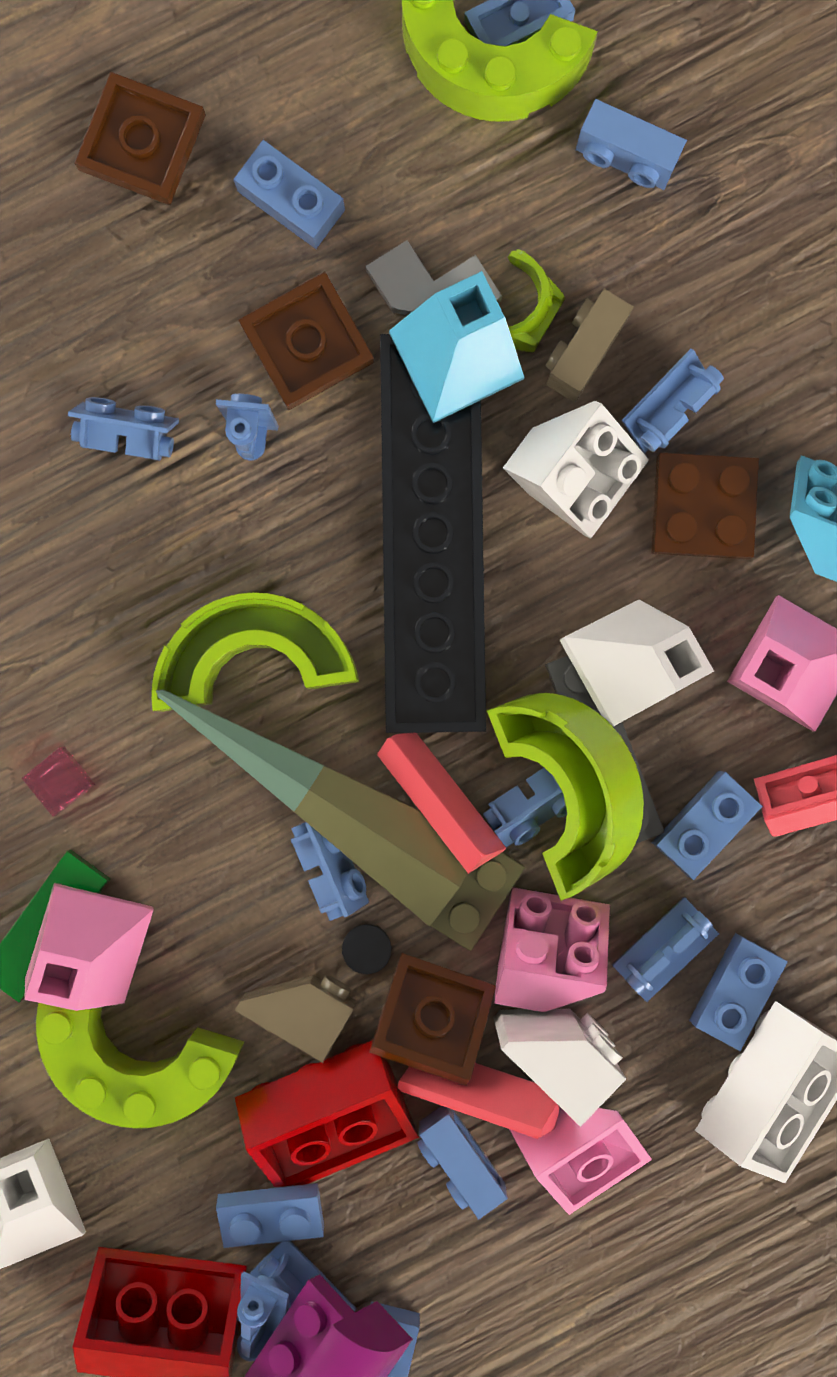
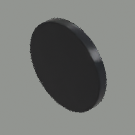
(366, 949)

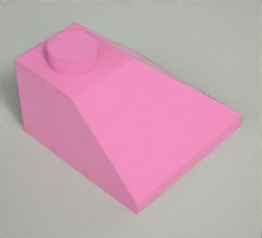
(583, 1160)

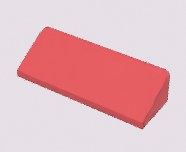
(799, 796)
(440, 800)
(490, 1097)

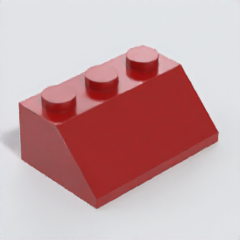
(325, 1117)
(158, 1316)

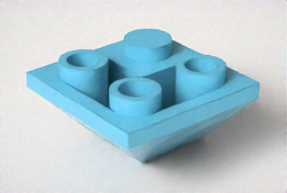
(457, 347)
(815, 513)

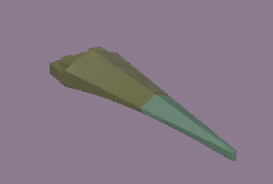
(370, 828)

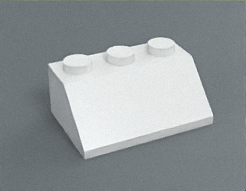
(563, 1056)
(774, 1095)

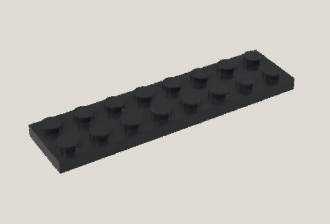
(431, 560)

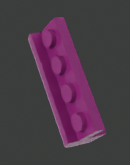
(331, 1340)

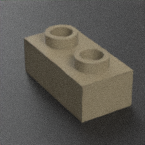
(597, 329)

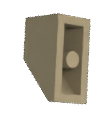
(301, 1012)

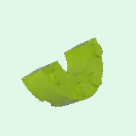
(488, 78)
(242, 623)
(594, 774)
(124, 1089)

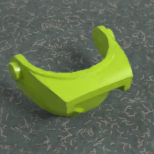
(529, 332)

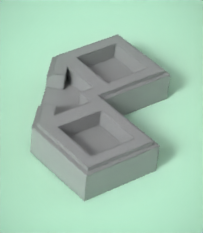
(408, 284)

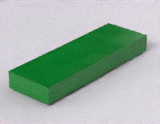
(20, 941)

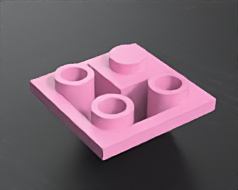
(791, 664)
(86, 949)
(552, 951)

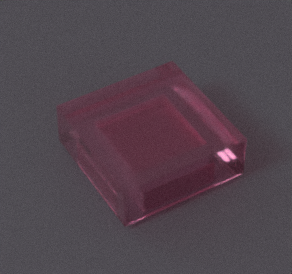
(58, 781)

